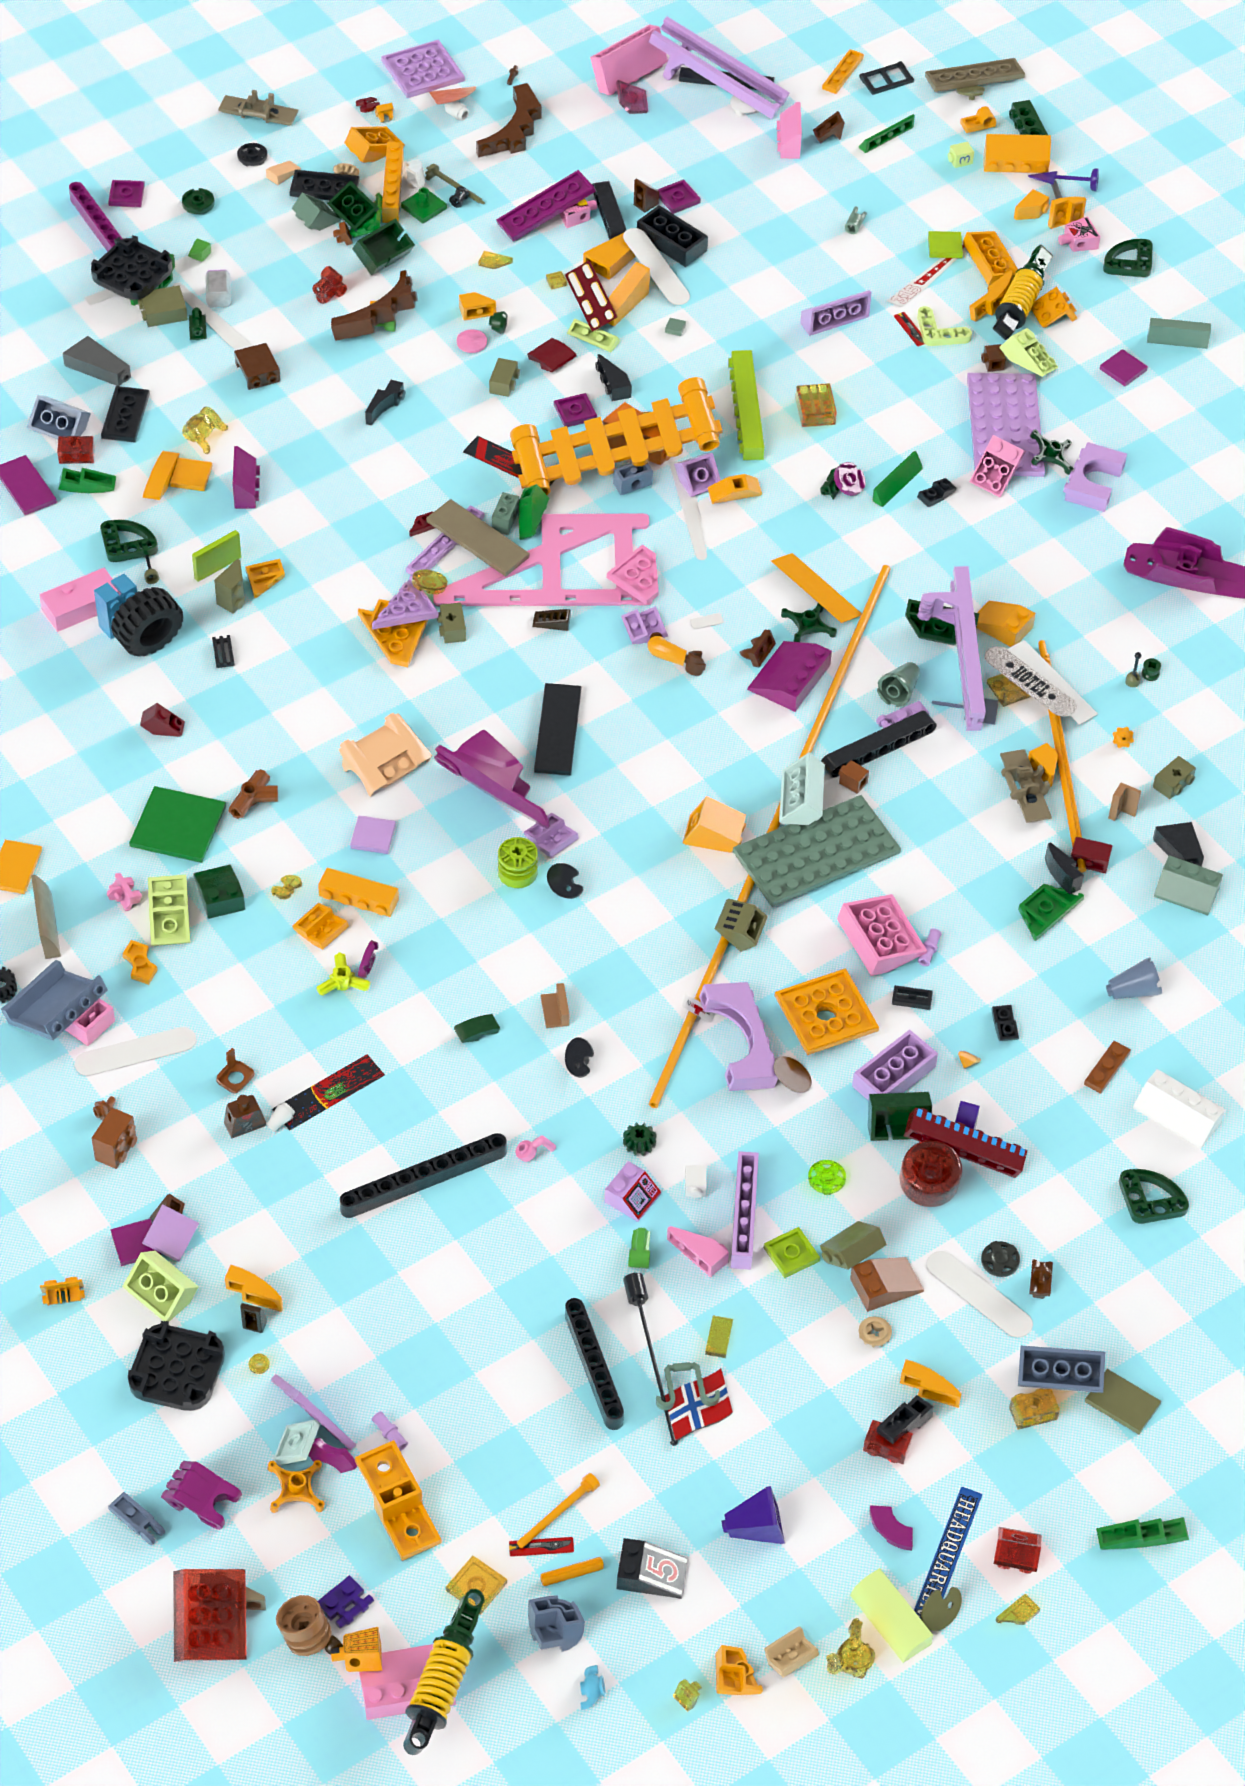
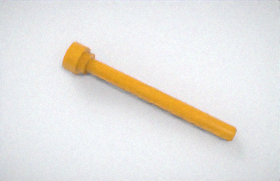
(588, 1484)

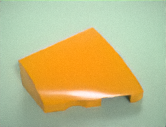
(734, 1673)

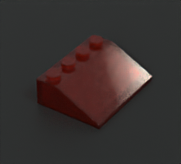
(209, 1615)

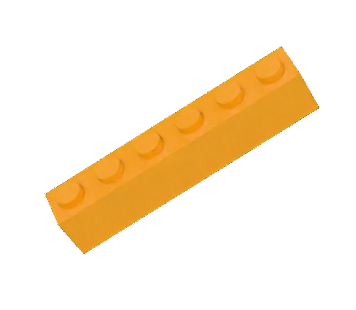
(392, 181)

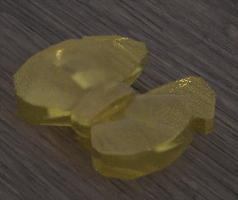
(290, 883)

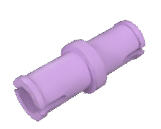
(931, 947)
(389, 1430)

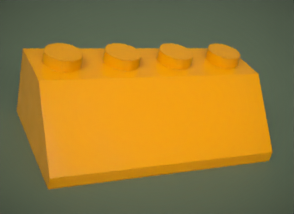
(1017, 153)

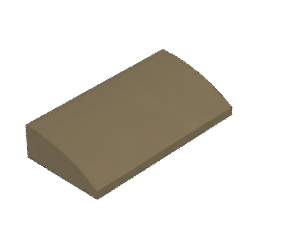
(46, 918)

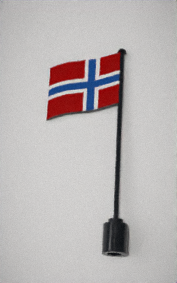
(688, 1411)

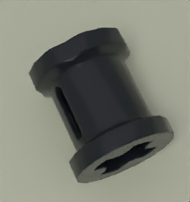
(458, 196)

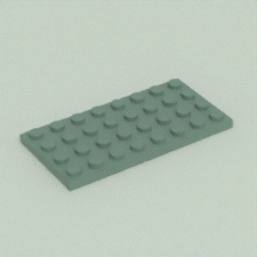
(815, 854)

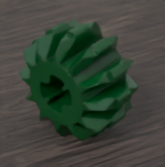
(639, 1139)

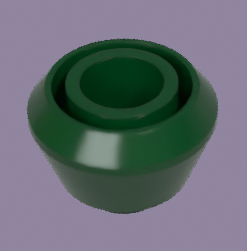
(498, 321)

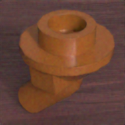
(102, 1108)

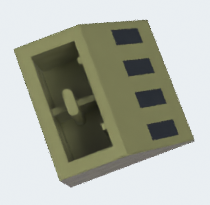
(741, 924)

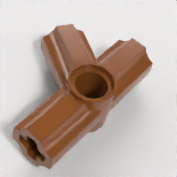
(253, 792)

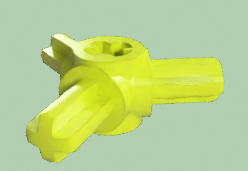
(342, 978)

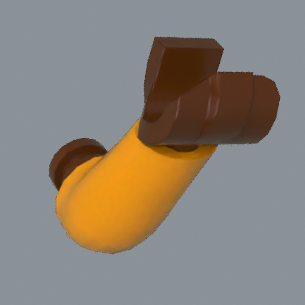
(670, 652)

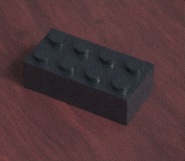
(673, 235)

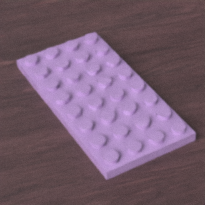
(1008, 409)

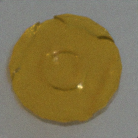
(430, 581)

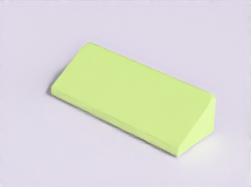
(597, 338)

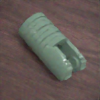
(854, 221)

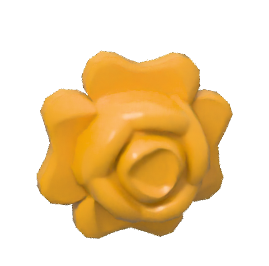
(1123, 737)

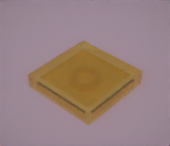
(478, 1576)

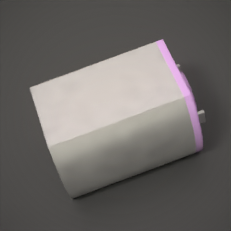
(218, 288)

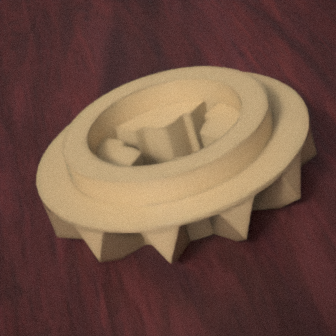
(347, 169)
(878, 1324)

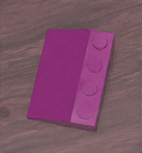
(791, 673)

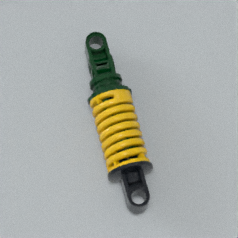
(1022, 293)
(443, 1674)

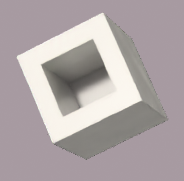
(695, 1181)

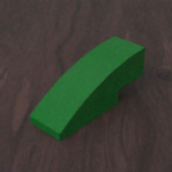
(86, 481)

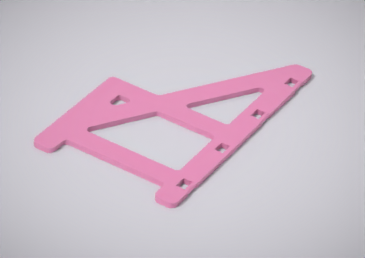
(585, 529)

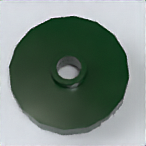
(198, 201)

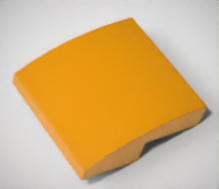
(1066, 211)
(320, 926)

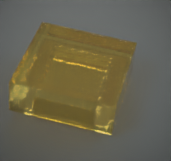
(556, 280)

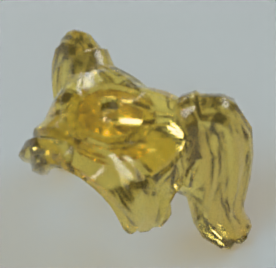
(201, 426)
(852, 1651)

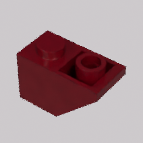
(161, 721)

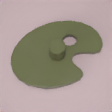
(971, 91)
(936, 1612)

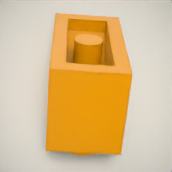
(1032, 206)
(475, 306)
(1047, 757)

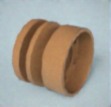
(303, 1625)

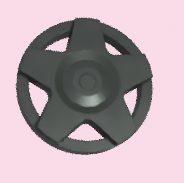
(1000, 1258)

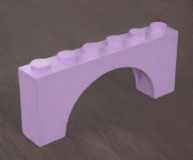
(738, 1005)

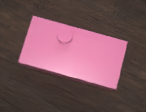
(74, 600)

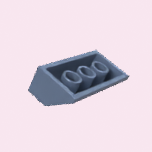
(1061, 1369)

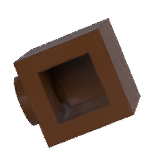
(993, 358)

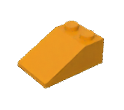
(370, 142)
(1005, 621)

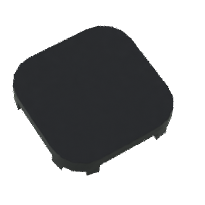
(131, 268)
(176, 1367)

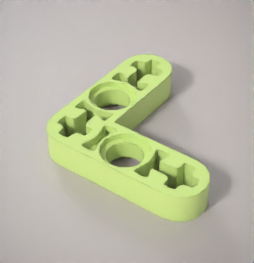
(963, 334)

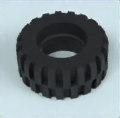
(147, 621)

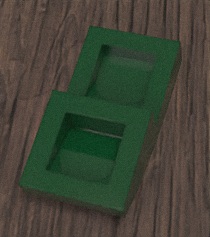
(475, 1027)

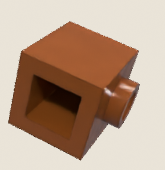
(853, 776)

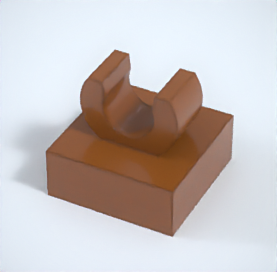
(343, 234)

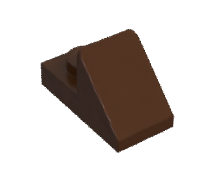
(830, 126)

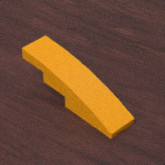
(160, 475)

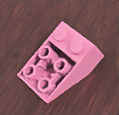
(997, 466)
(92, 1022)

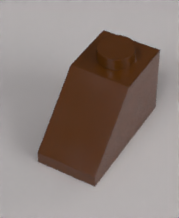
(645, 196)

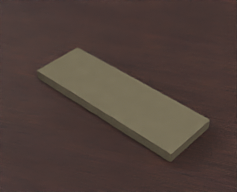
(974, 74)
(478, 537)

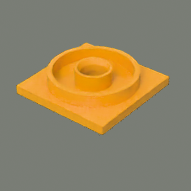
(830, 993)

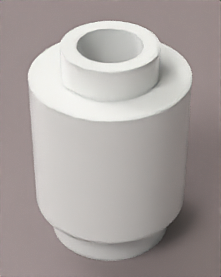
(457, 110)

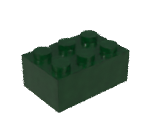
(382, 247)
(893, 1110)

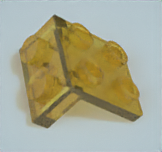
(1006, 690)

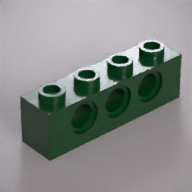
(1026, 118)

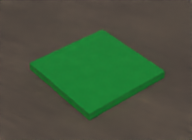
(177, 824)

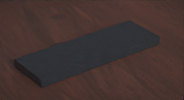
(557, 729)

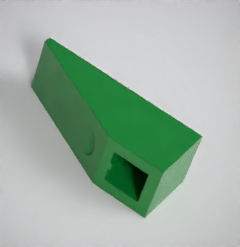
(531, 508)

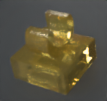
(687, 1694)

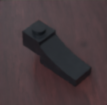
(384, 400)
(905, 1419)

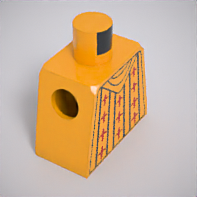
(360, 1651)

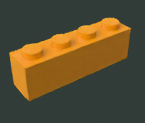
(358, 892)

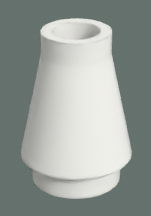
(281, 1115)

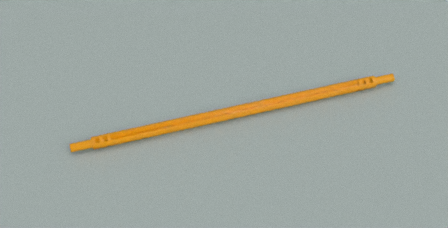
(1064, 769)

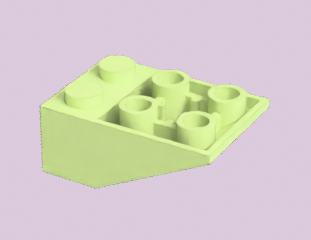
(1028, 352)

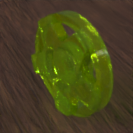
(827, 1177)

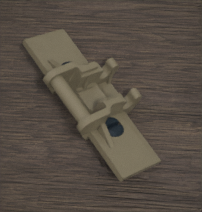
(258, 108)
(1032, 789)

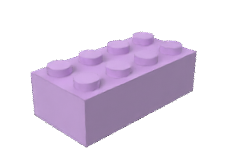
(896, 1066)

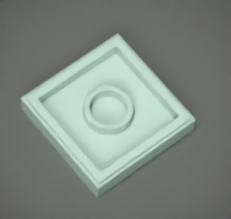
(296, 1442)

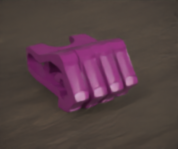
(199, 1491)

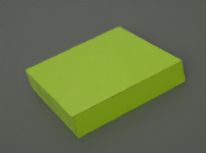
(945, 244)
(791, 1252)

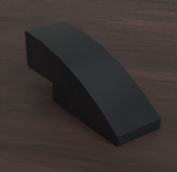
(1063, 869)

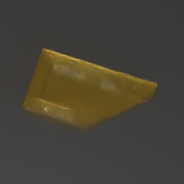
(494, 260)
(1019, 1612)

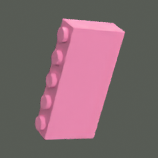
(627, 60)

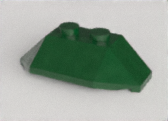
(933, 629)

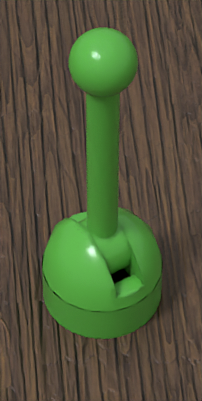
(389, 326)

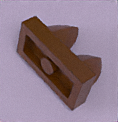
(761, 648)

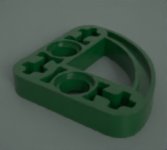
(1136, 265)
(117, 547)
(1143, 1205)

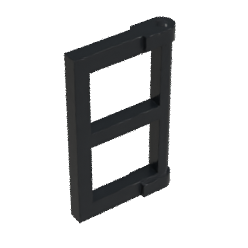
(890, 85)

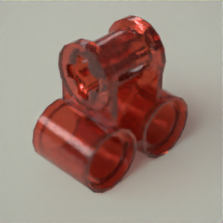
(329, 285)

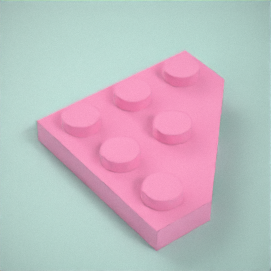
(637, 575)

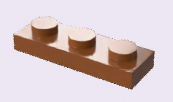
(1107, 1067)

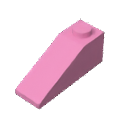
(701, 1250)

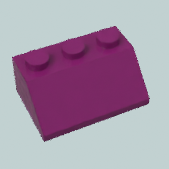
(245, 479)

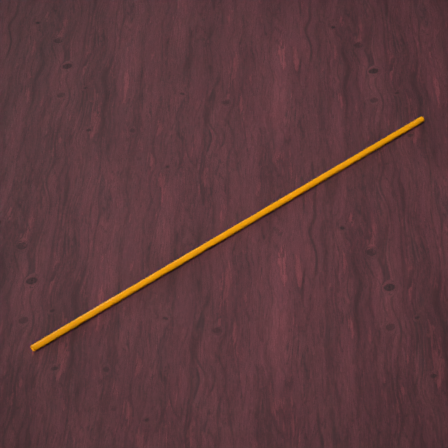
(749, 883)

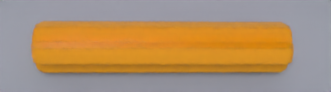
(571, 1571)

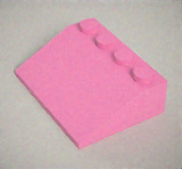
(880, 933)
(392, 1689)

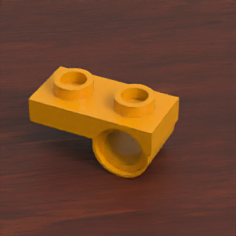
(982, 120)

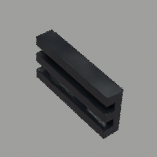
(221, 641)
(912, 1000)

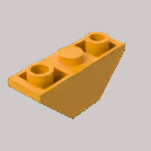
(734, 488)

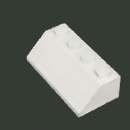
(1179, 1108)

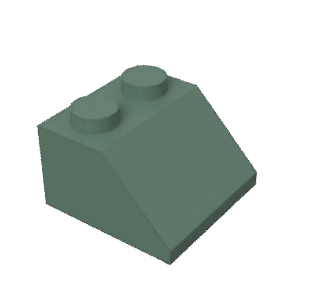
(314, 212)

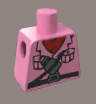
(1080, 235)

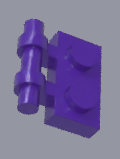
(341, 1597)

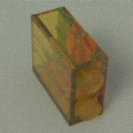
(815, 405)

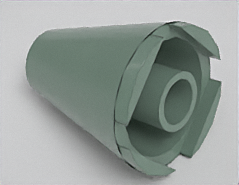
(898, 685)

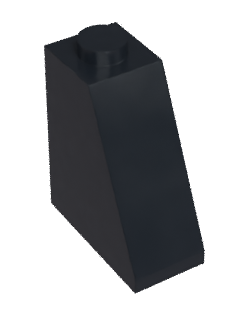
(1179, 842)

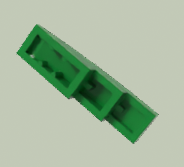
(1142, 1534)

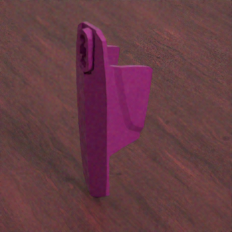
(1186, 563)
(494, 771)

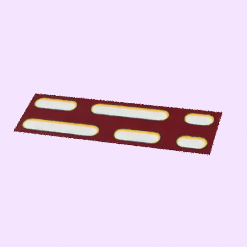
(591, 296)

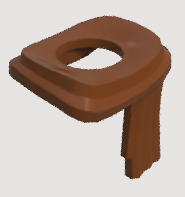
(234, 1066)

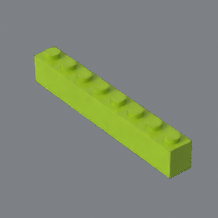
(747, 405)

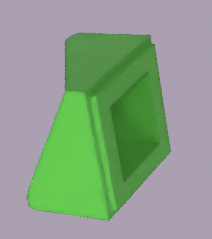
(200, 250)

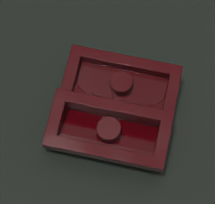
(552, 355)

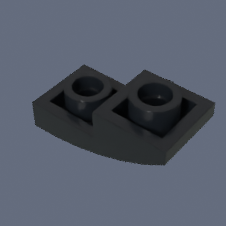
(938, 492)
(1004, 1023)

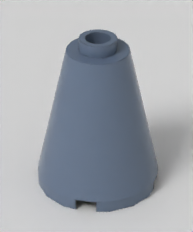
(1135, 982)

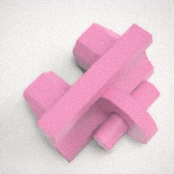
(122, 893)

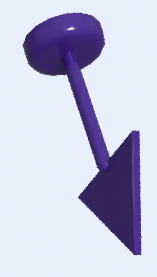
(1049, 177)

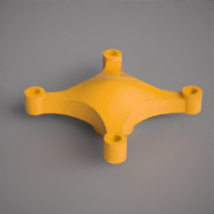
(296, 1486)

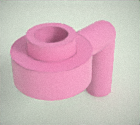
(527, 1150)

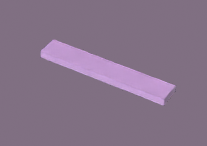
(437, 549)

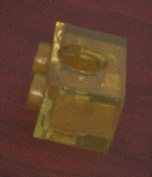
(1026, 1416)

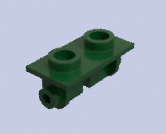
(197, 325)
(829, 486)

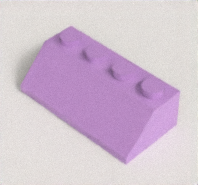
(836, 313)

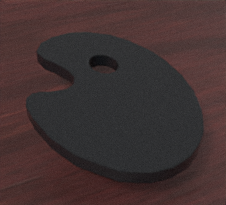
(560, 876)
(577, 1053)

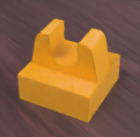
(384, 109)

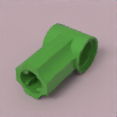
(639, 1253)

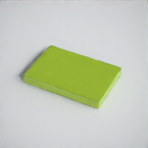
(216, 555)

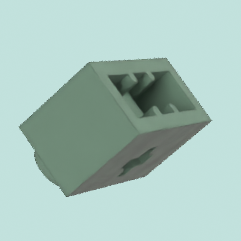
(505, 513)

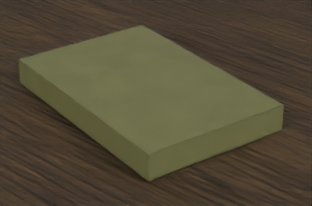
(1124, 1402)

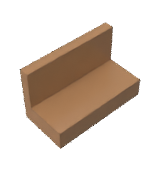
(1125, 800)
(555, 1007)

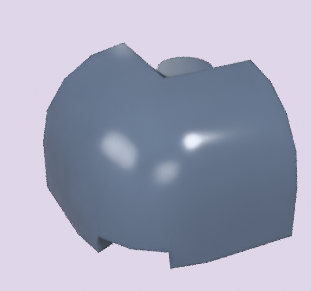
(555, 1622)

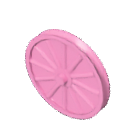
(471, 341)

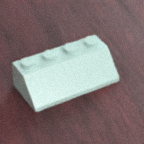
(802, 791)

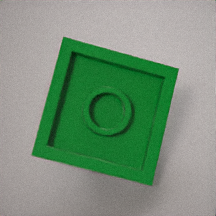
(423, 205)

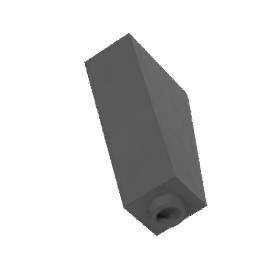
(96, 361)

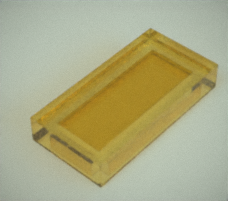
(719, 1336)

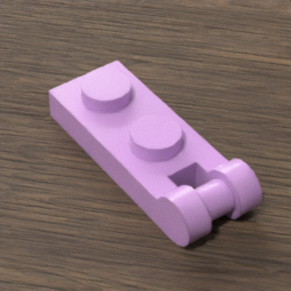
(886, 720)

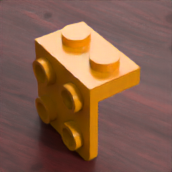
(1052, 307)

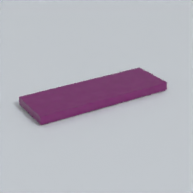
(545, 205)

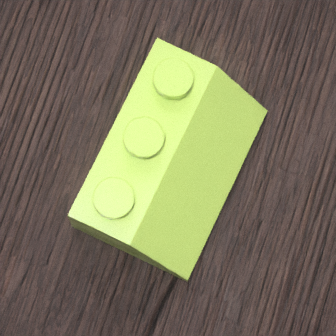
(159, 1285)

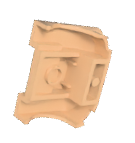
(384, 754)

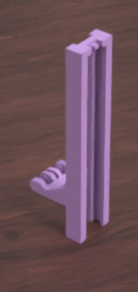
(690, 41)
(963, 619)

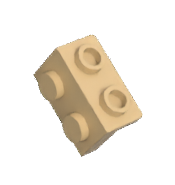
(790, 1652)

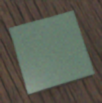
(675, 326)

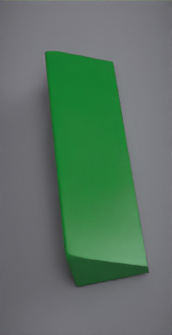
(887, 134)
(897, 479)

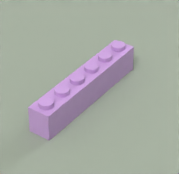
(744, 1210)

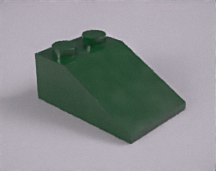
(352, 206)
(219, 891)

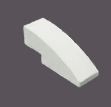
(415, 173)

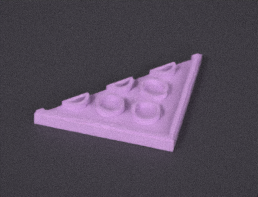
(406, 607)
(313, 1411)

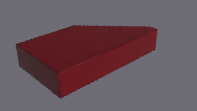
(421, 525)

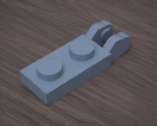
(135, 1517)

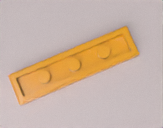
(842, 71)

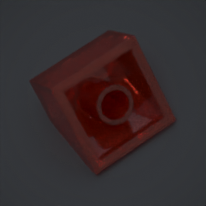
(1017, 1550)

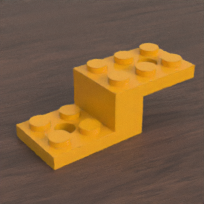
(398, 1500)

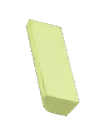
(891, 1615)

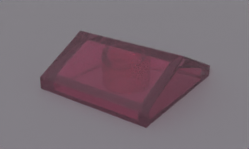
(632, 98)

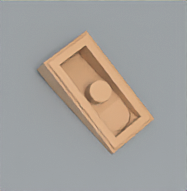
(281, 172)

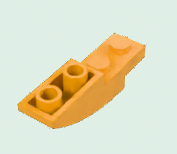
(990, 301)

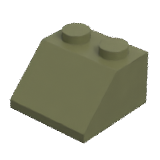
(230, 588)

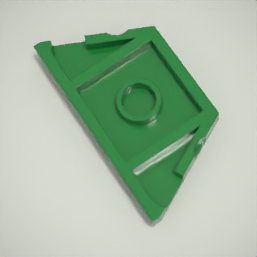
(371, 224)
(1046, 908)

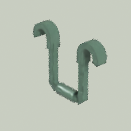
(685, 1367)

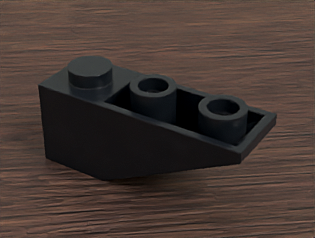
(615, 380)

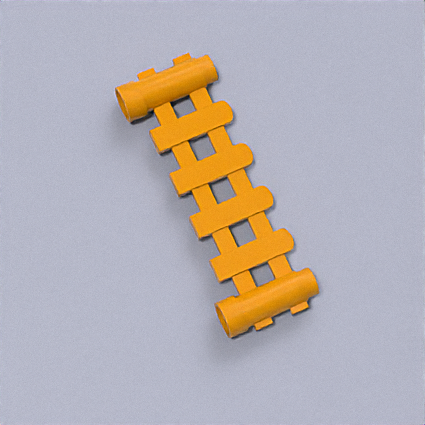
(695, 406)

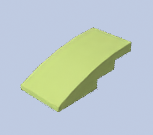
(168, 910)

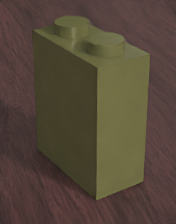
(163, 306)
(853, 1245)

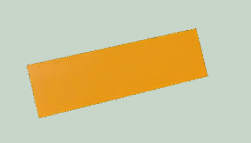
(816, 587)

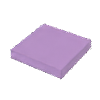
(373, 834)

